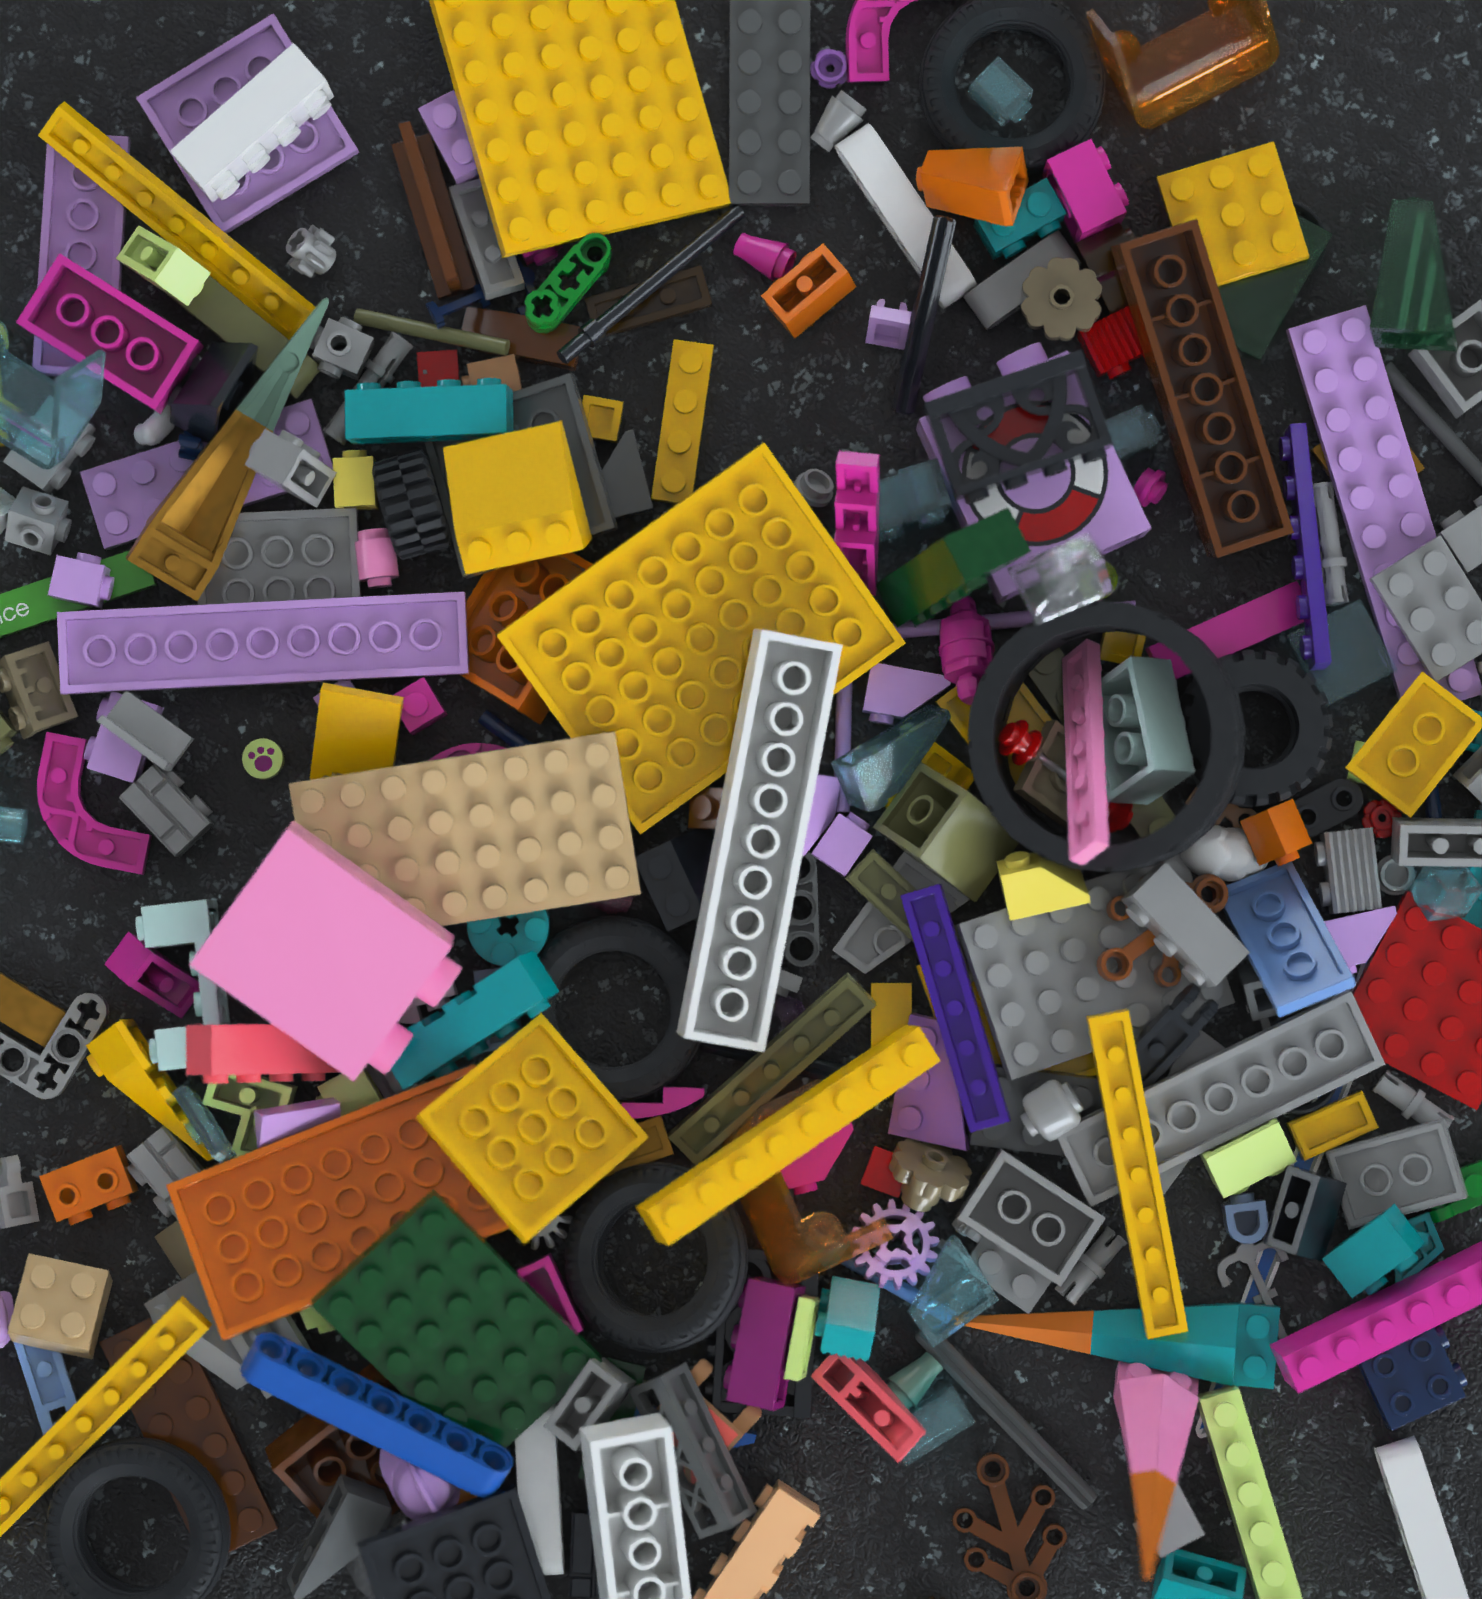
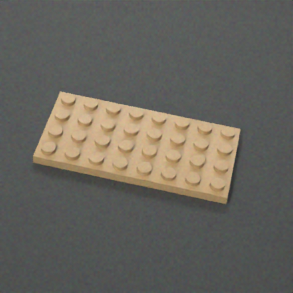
(485, 828)

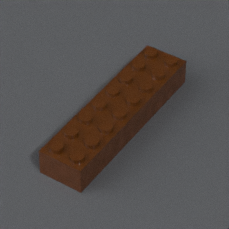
(1202, 389)

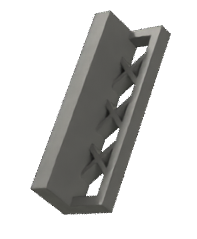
(698, 1449)

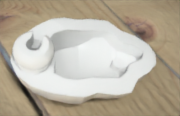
(1223, 854)

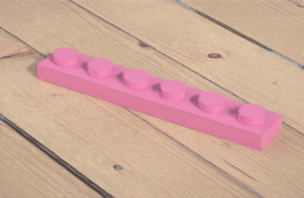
(1085, 752)

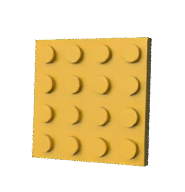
(532, 1128)

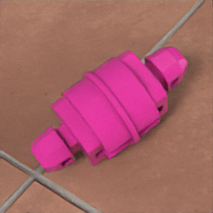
(965, 647)

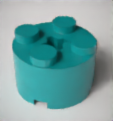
(501, 949)

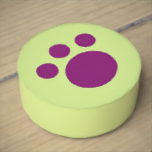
(263, 758)

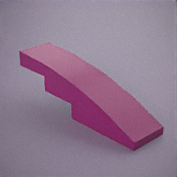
(858, 513)
(1240, 626)

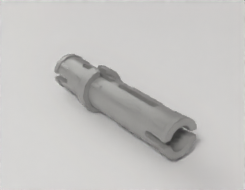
(377, 371)
(1330, 547)

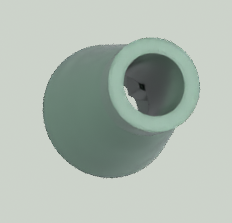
(914, 1380)

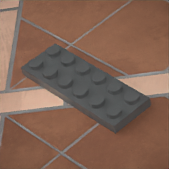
(769, 103)

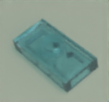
(202, 1125)

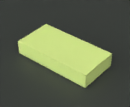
(802, 1337)

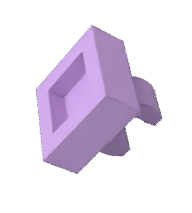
(888, 326)

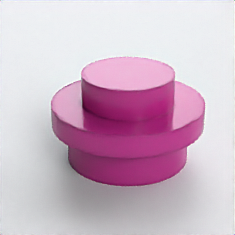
(1150, 487)

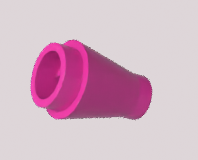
(767, 256)

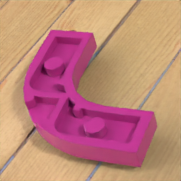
(868, 39)
(70, 821)

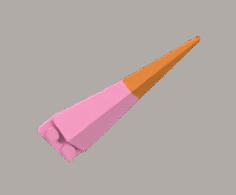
(1155, 1425)

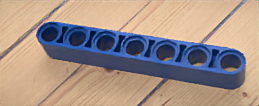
(376, 1414)

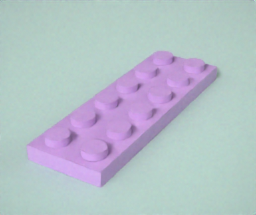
(84, 227)
(133, 487)

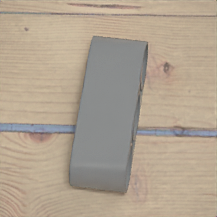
(1002, 292)

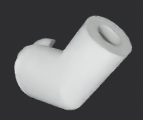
(154, 428)

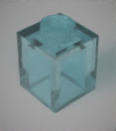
(1001, 92)
(1133, 431)
(1445, 892)

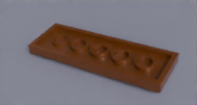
(189, 1414)

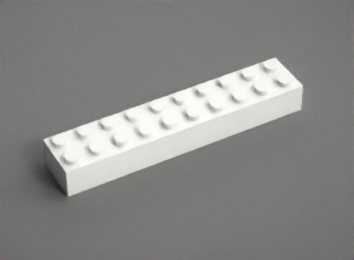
(759, 840)

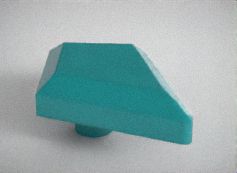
(1428, 1251)

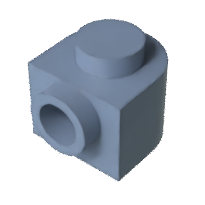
(1245, 1218)

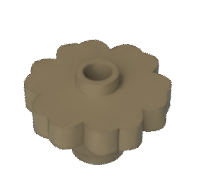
(1056, 319)
(928, 1174)

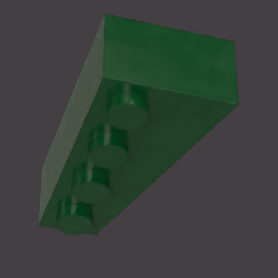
(952, 568)

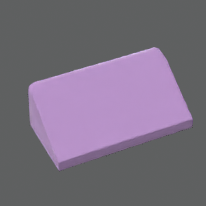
(286, 1120)

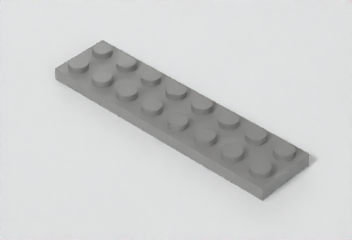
(1234, 1091)

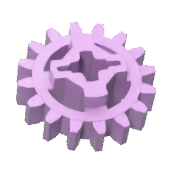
(908, 1255)

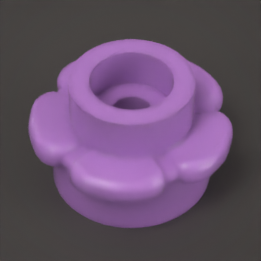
(825, 58)

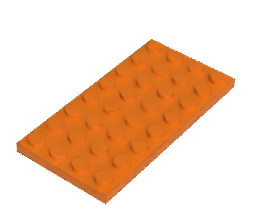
(305, 1207)

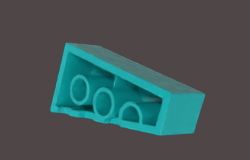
(474, 1018)

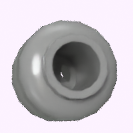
(1051, 1110)

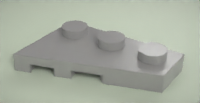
(872, 936)

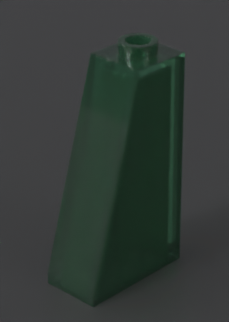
(1412, 286)

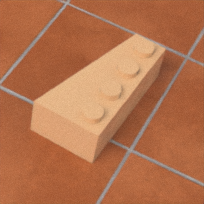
(762, 1545)

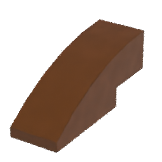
(524, 342)

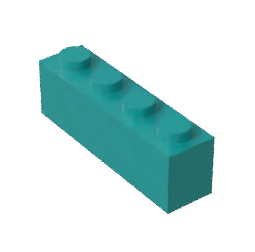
(428, 413)

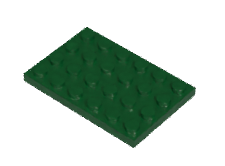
(455, 1324)

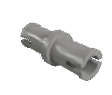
(1409, 1101)
(1091, 1265)

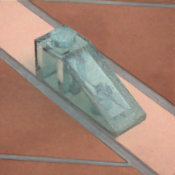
(887, 761)

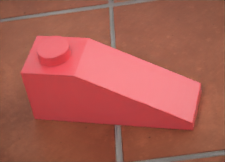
(870, 1403)

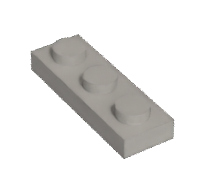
(496, 274)

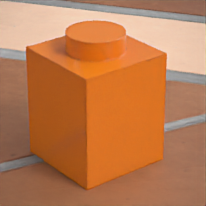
(1276, 833)

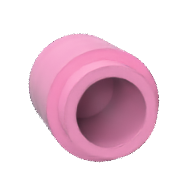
(376, 558)

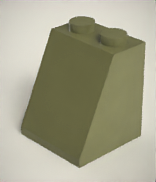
(946, 831)

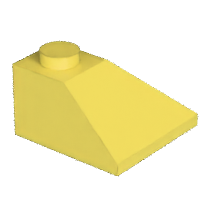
(1039, 885)

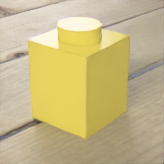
(354, 481)

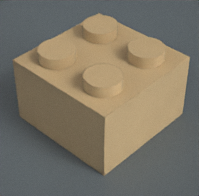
(60, 1306)

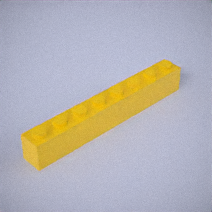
(787, 1134)

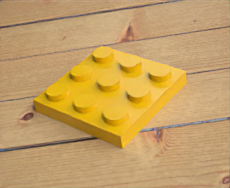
(1240, 212)

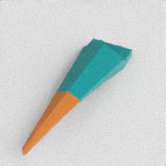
(1221, 1346)

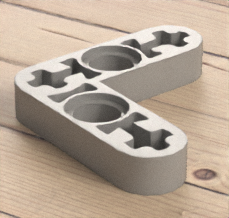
(37, 1063)

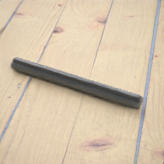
(1011, 1421)

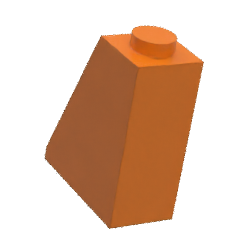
(975, 182)

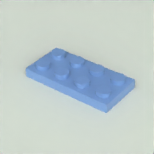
(1286, 939)

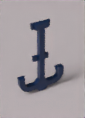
(438, 313)

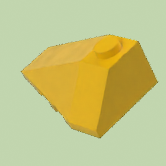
(125, 1061)

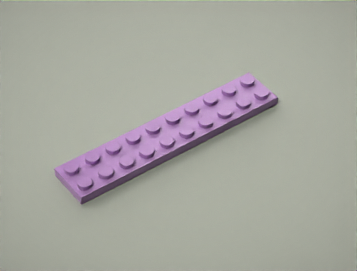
(1369, 468)
(263, 643)

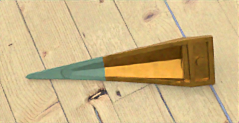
(197, 517)

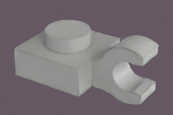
(16, 1198)

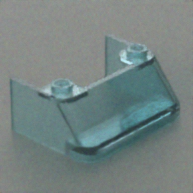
(45, 415)

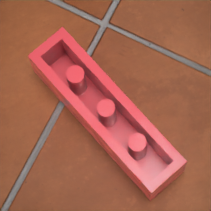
(248, 1053)

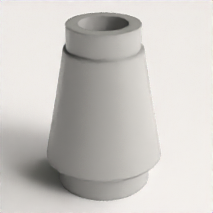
(837, 120)

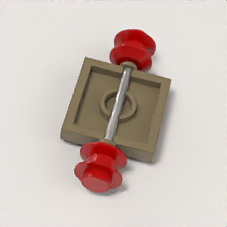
(1044, 773)

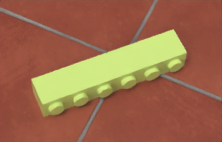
(1248, 1494)

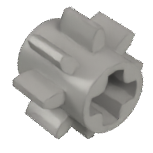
(311, 251)

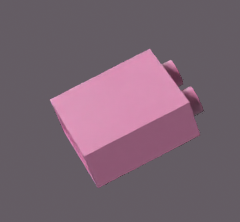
(328, 954)

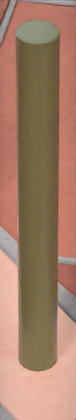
(430, 331)

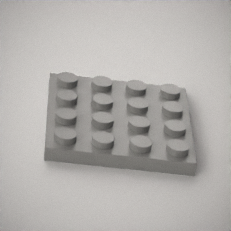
(288, 558)

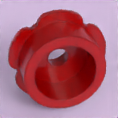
(1371, 813)

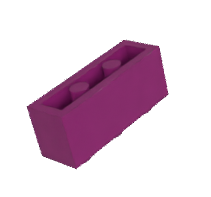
(762, 1343)

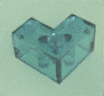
(912, 498)

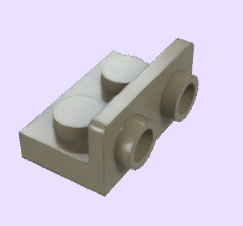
(33, 690)

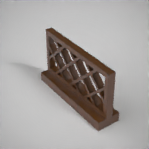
(433, 213)

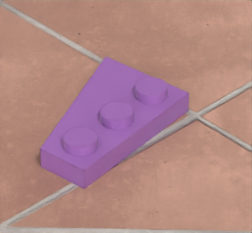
(930, 1104)

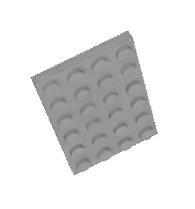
(1043, 976)

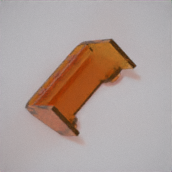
(1189, 61)
(796, 1245)

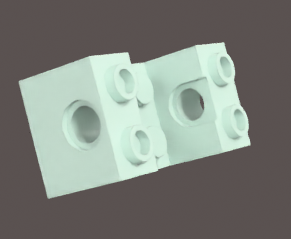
(178, 926)

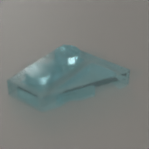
(950, 1294)

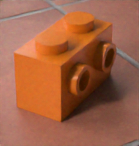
(808, 290)
(88, 1184)

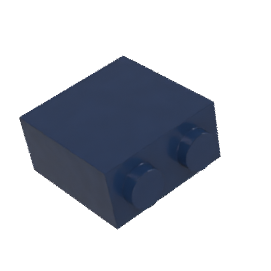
(1413, 1378)

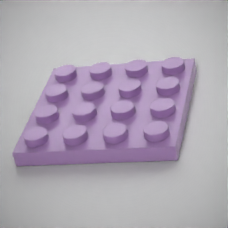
(205, 85)

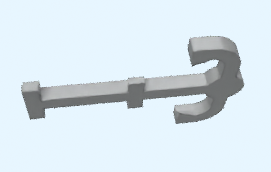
(1247, 1254)

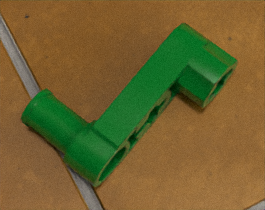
(562, 301)

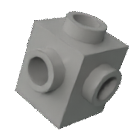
(348, 361)
(37, 521)

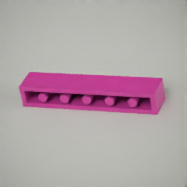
(1381, 1320)

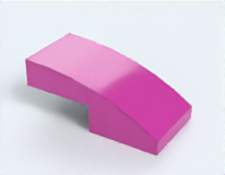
(673, 1099)

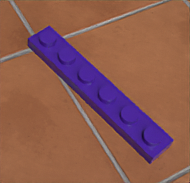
(1307, 562)
(955, 1008)

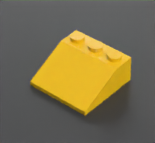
(515, 498)

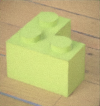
(243, 1100)

